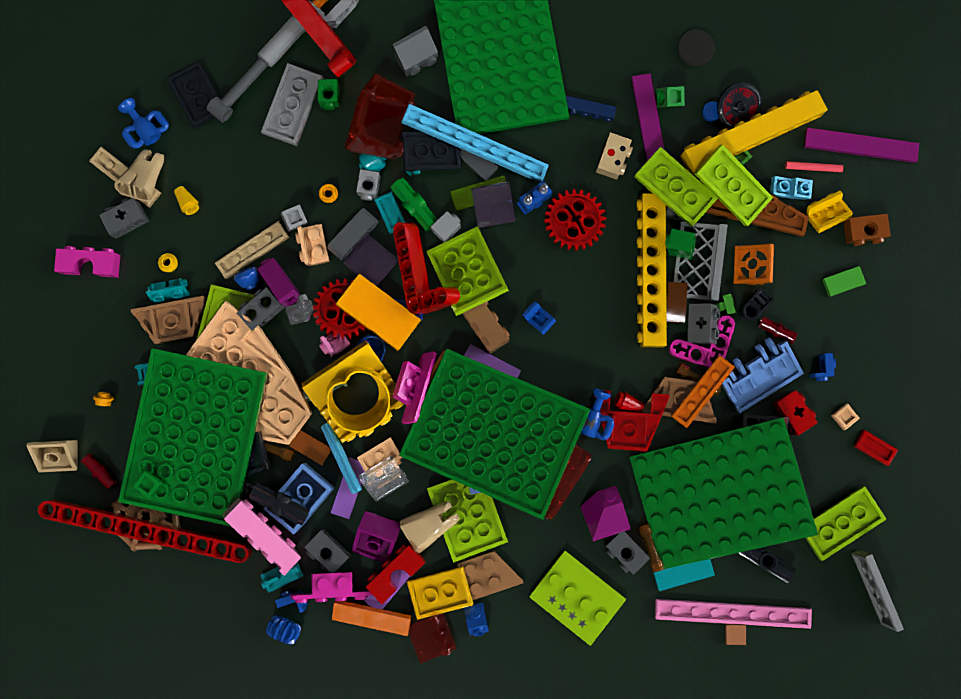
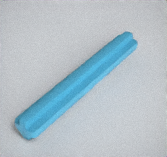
(341, 459)

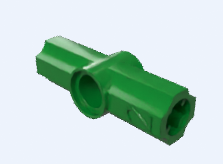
(414, 204)

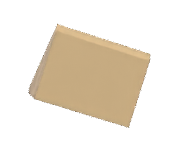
(54, 455)

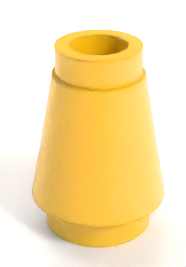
(186, 201)

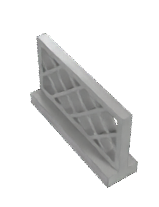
(716, 262)

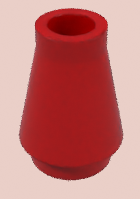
(627, 402)

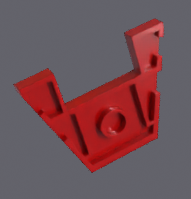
(632, 429)

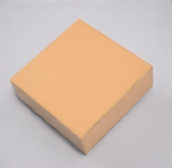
(845, 416)

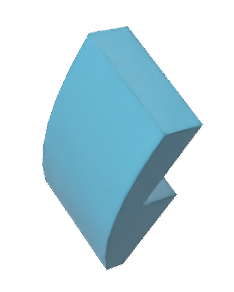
(791, 188)

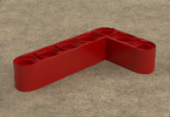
(339, 55)
(414, 274)

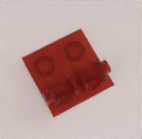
(431, 638)

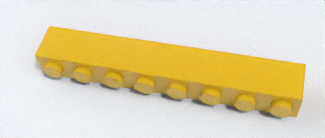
(757, 130)

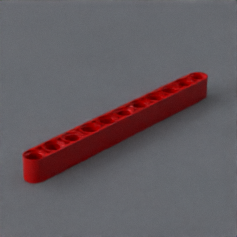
(136, 530)

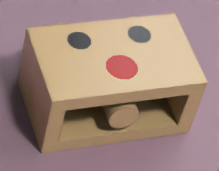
(614, 155)

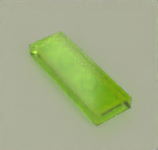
(463, 197)

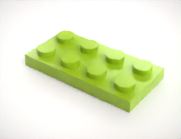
(733, 185)
(676, 187)
(845, 522)

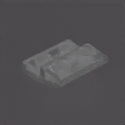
(383, 479)

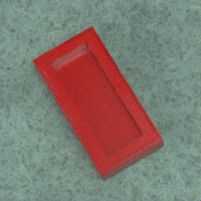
(875, 447)

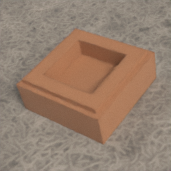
(735, 634)

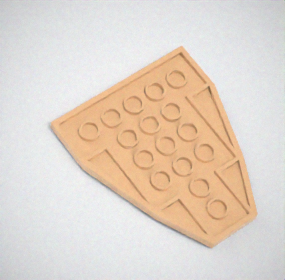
(233, 343)

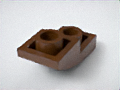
(676, 302)

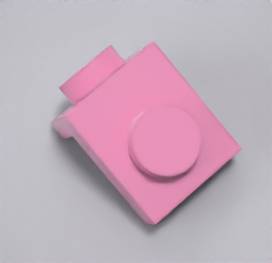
(333, 346)

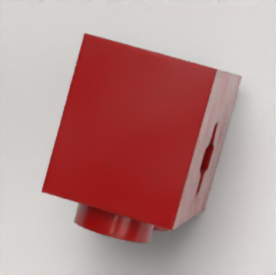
(786, 407)

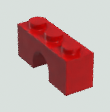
(381, 584)

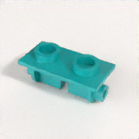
(159, 292)
(275, 579)

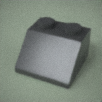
(415, 51)

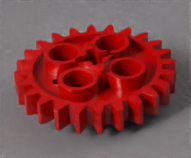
(560, 228)
(327, 305)

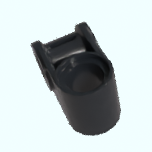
(757, 303)

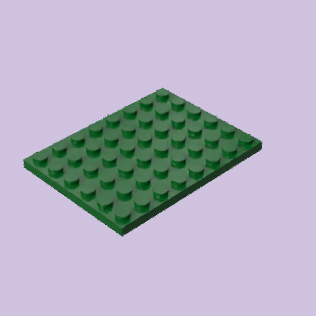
(501, 63)
(495, 433)
(193, 435)
(723, 494)

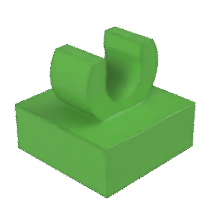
(728, 304)

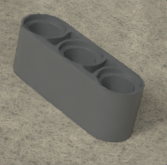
(352, 234)

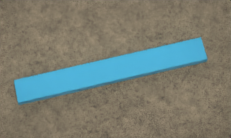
(474, 143)

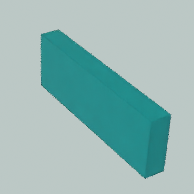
(683, 574)

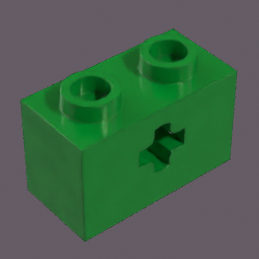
(680, 243)

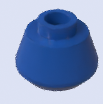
(247, 277)

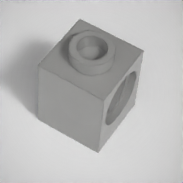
(365, 177)
(293, 218)
(446, 226)

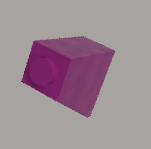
(279, 282)

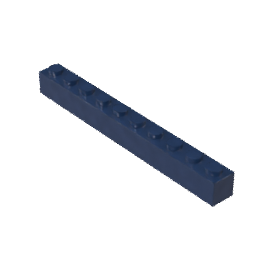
(590, 108)

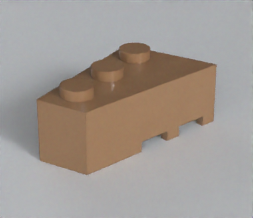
(487, 327)

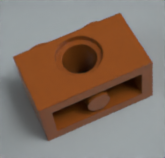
(877, 225)

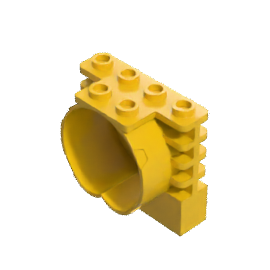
(320, 391)

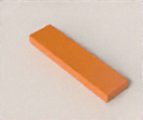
(702, 391)
(371, 617)

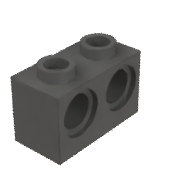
(263, 314)

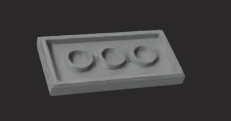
(291, 104)
(877, 590)

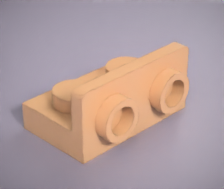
(313, 245)
(379, 453)

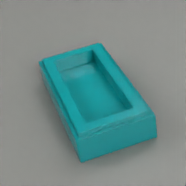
(389, 210)

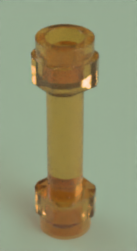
(684, 371)
(286, 454)
(656, 565)

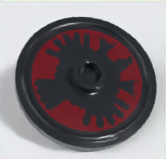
(738, 104)

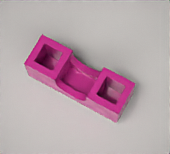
(70, 261)

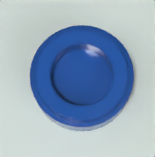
(709, 111)

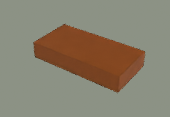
(310, 447)

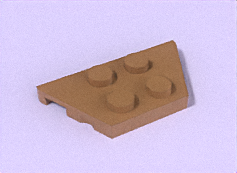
(171, 320)
(678, 390)
(488, 575)

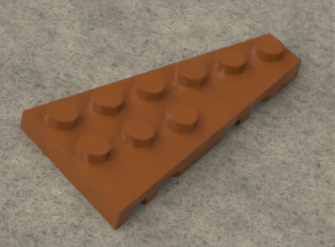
(774, 216)

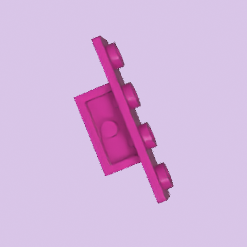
(413, 384)
(331, 586)

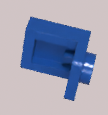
(538, 317)
(827, 366)
(285, 599)
(476, 619)

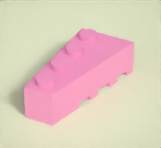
(262, 535)

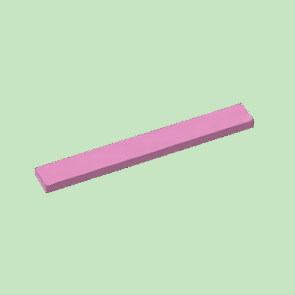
(733, 613)

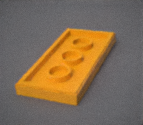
(378, 312)

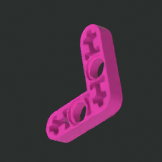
(706, 353)

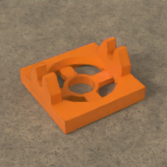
(766, 277)

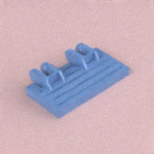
(763, 377)

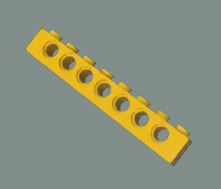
(658, 262)

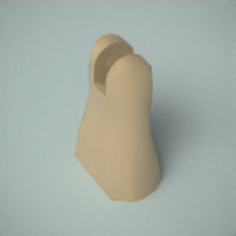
(141, 176)
(427, 525)

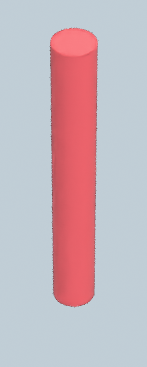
(813, 166)

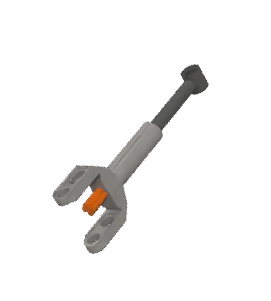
(273, 52)

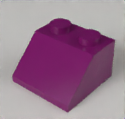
(376, 537)

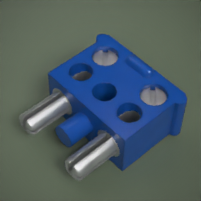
(534, 197)

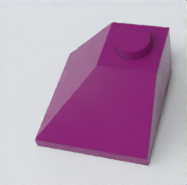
(605, 514)

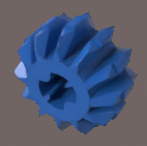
(283, 629)

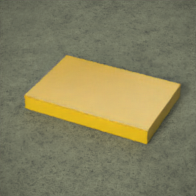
(440, 592)

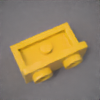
(828, 212)

